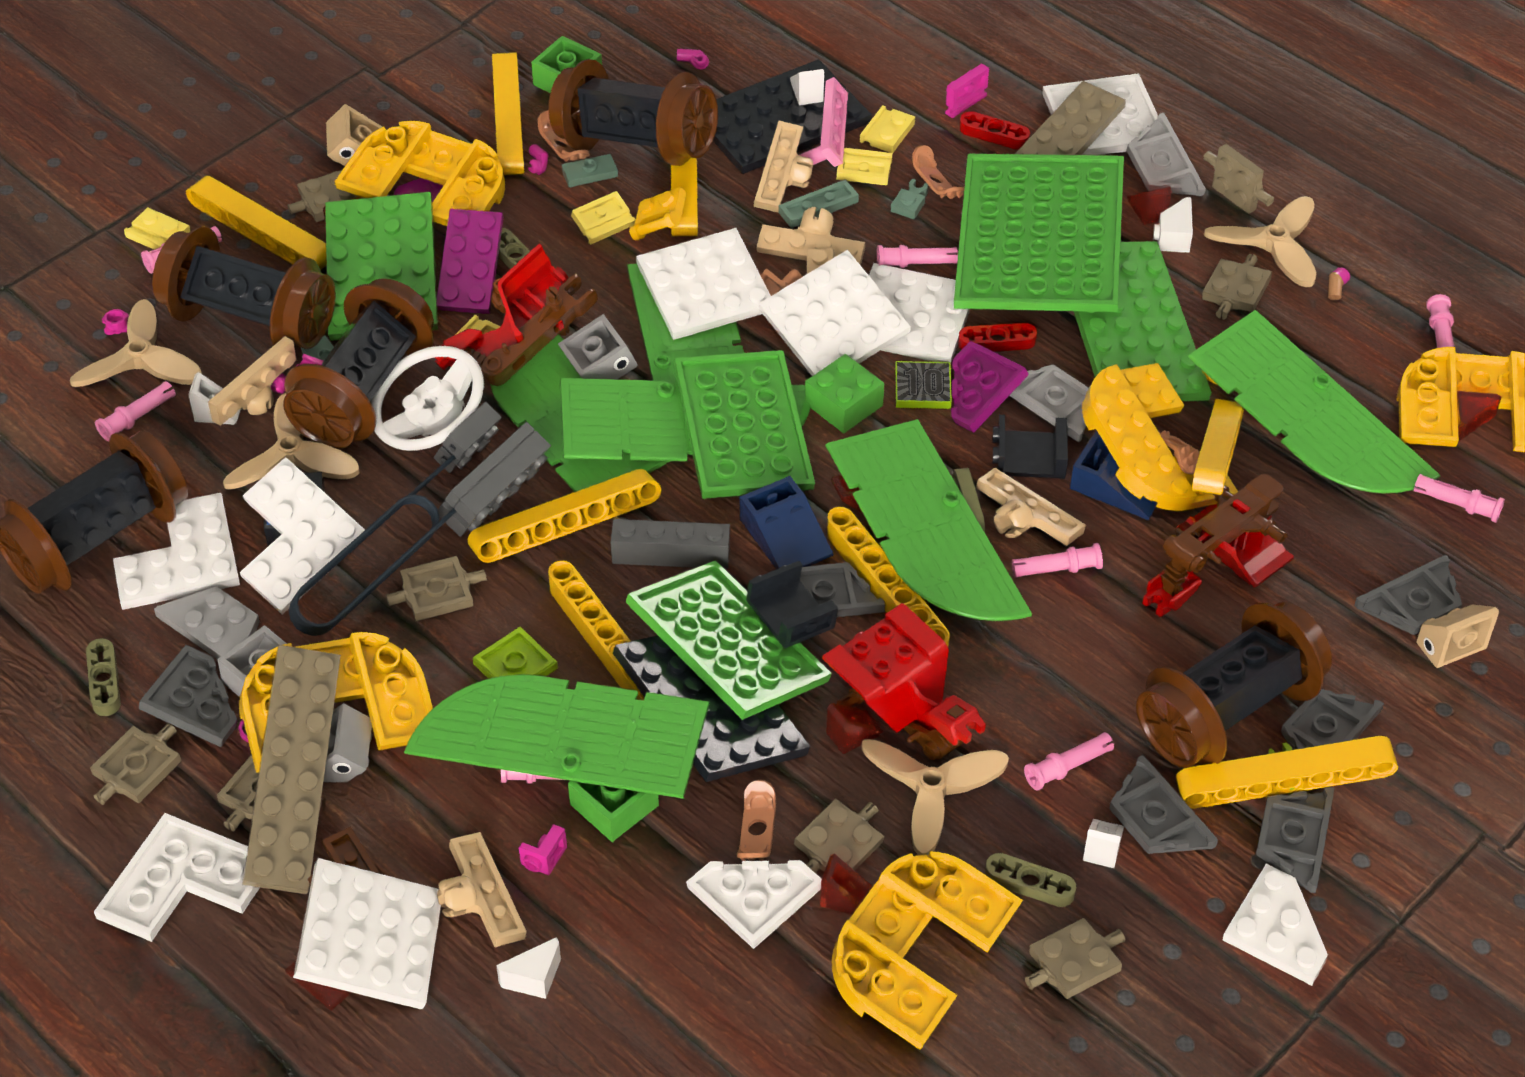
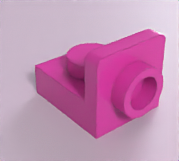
(547, 853)

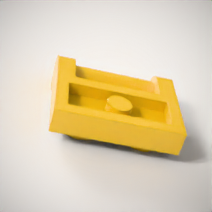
(658, 212)

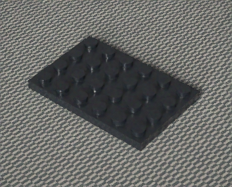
(751, 117)
(726, 740)

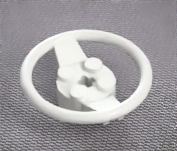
(434, 405)

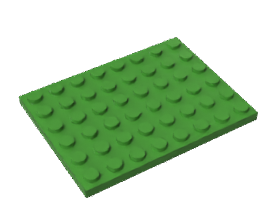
(1040, 233)

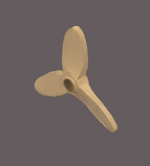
(1277, 240)
(140, 354)
(303, 454)
(934, 783)

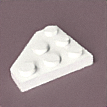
(754, 894)
(1278, 926)

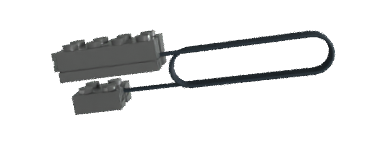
(464, 506)

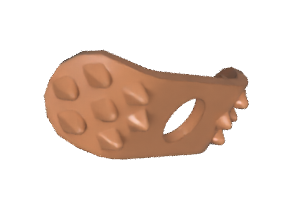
(550, 137)
(925, 165)
(1186, 455)
(758, 807)

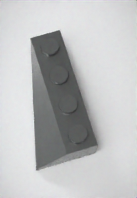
(669, 543)

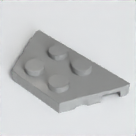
(1163, 160)
(1054, 395)
(210, 620)

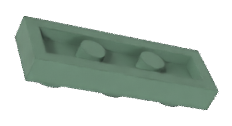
(829, 198)

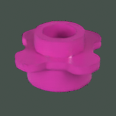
(115, 322)

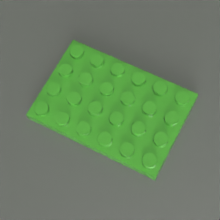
(380, 241)
(742, 422)
(725, 641)

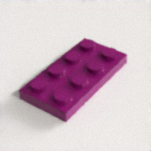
(469, 261)

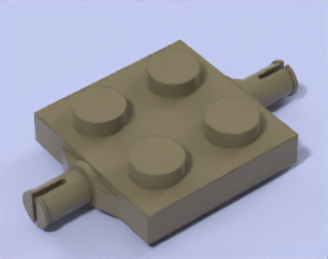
(1238, 178)
(316, 193)
(1236, 285)
(436, 588)
(135, 764)
(240, 794)
(840, 833)
(1075, 958)

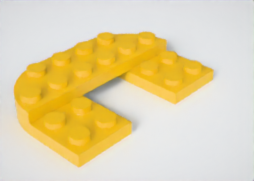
(467, 171)
(1430, 394)
(1121, 410)
(368, 670)
(890, 919)

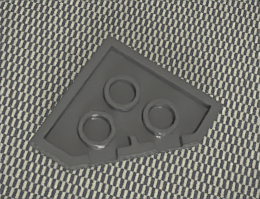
(192, 697)

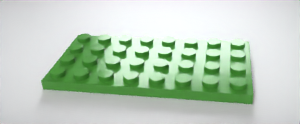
(1147, 324)

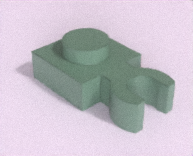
(910, 201)

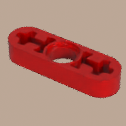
(972, 123)
(1015, 330)

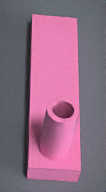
(832, 126)

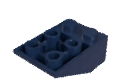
(1095, 477)
(784, 524)

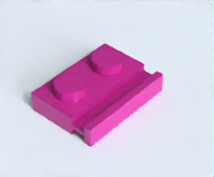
(966, 90)

